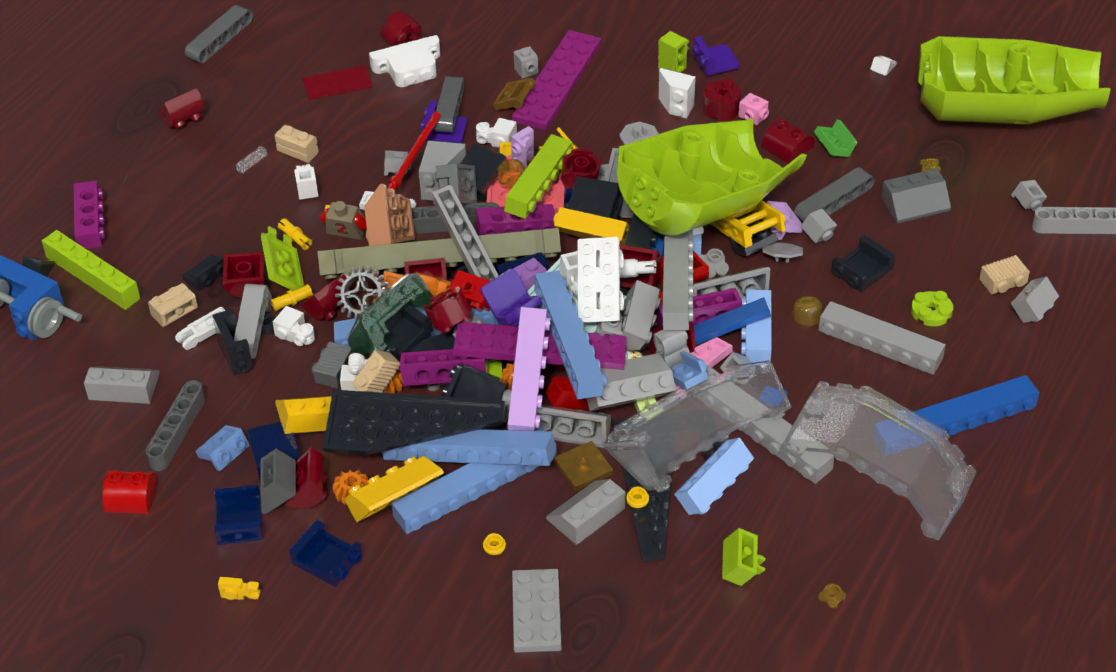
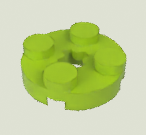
(937, 300)

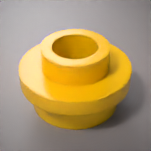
(637, 497)
(494, 539)

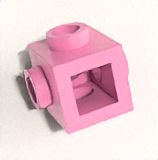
(754, 108)

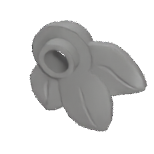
(716, 261)

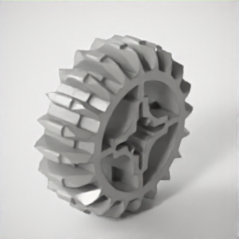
(361, 284)

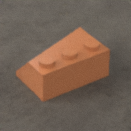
(388, 217)

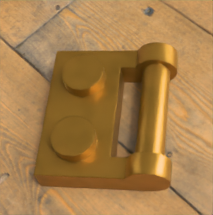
(514, 94)

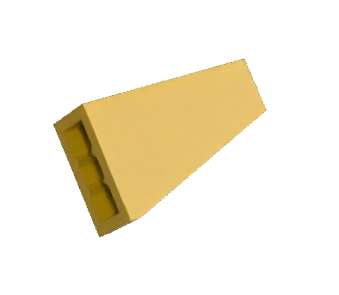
(590, 225)

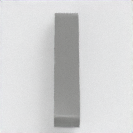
(1075, 220)

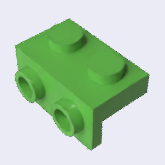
(836, 139)

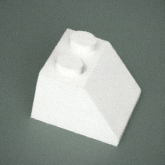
(676, 92)

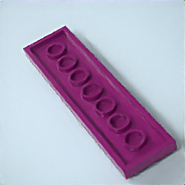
(557, 80)
(500, 343)

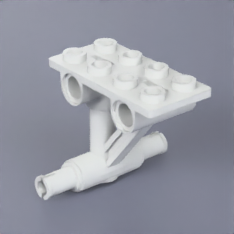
(599, 276)

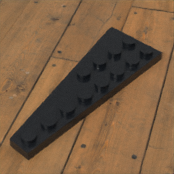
(650, 520)

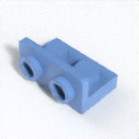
(690, 372)
(223, 447)

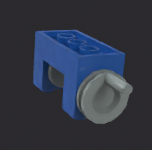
(33, 300)

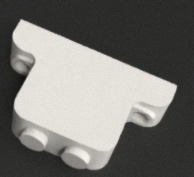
(408, 62)

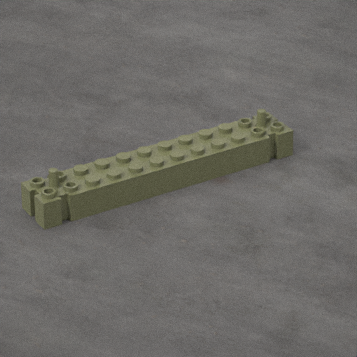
(392, 256)

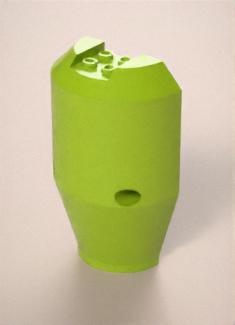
(1007, 80)
(696, 175)

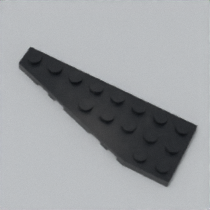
(386, 421)

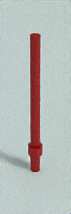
(396, 180)

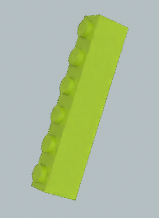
(537, 177)
(91, 269)

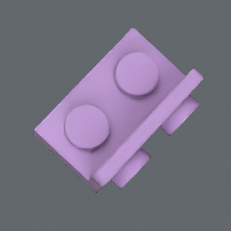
(523, 145)
(792, 223)

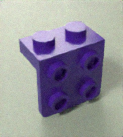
(713, 59)
(455, 137)
(506, 297)

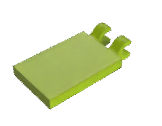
(282, 260)

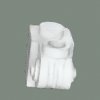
(499, 133)
(306, 181)
(569, 271)
(292, 327)
(350, 371)

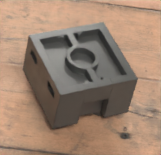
(461, 178)

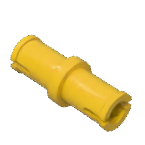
(295, 233)
(291, 297)

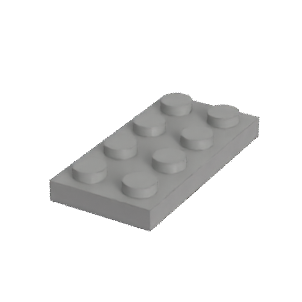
(536, 610)

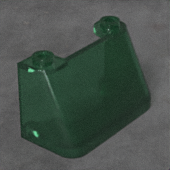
(369, 326)

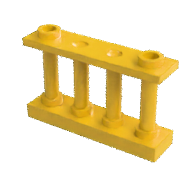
(741, 233)

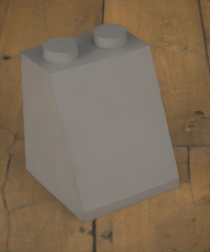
(437, 154)

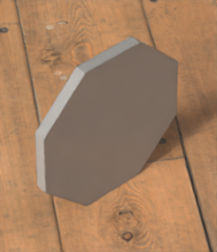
(637, 131)
(783, 250)

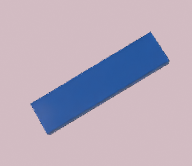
(731, 320)

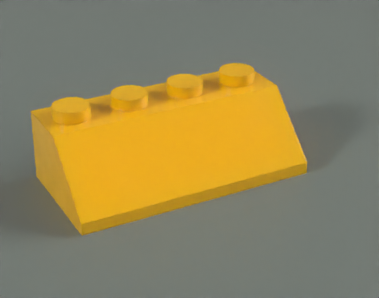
(304, 414)
(391, 487)

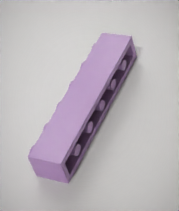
(527, 370)

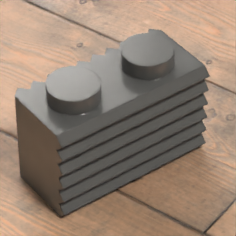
(328, 368)

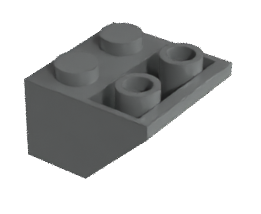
(277, 480)

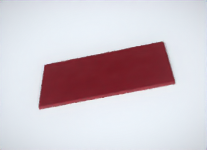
(337, 82)

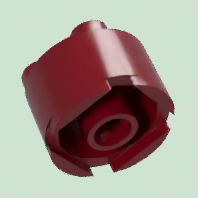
(400, 29)
(721, 99)
(579, 164)
(448, 309)

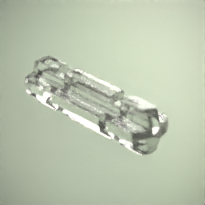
(251, 159)

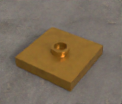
(583, 465)

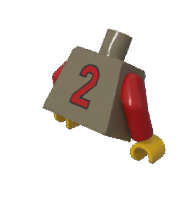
(344, 220)

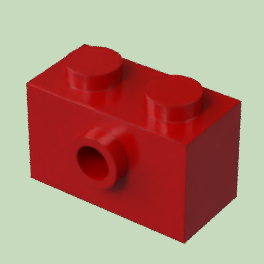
(471, 286)

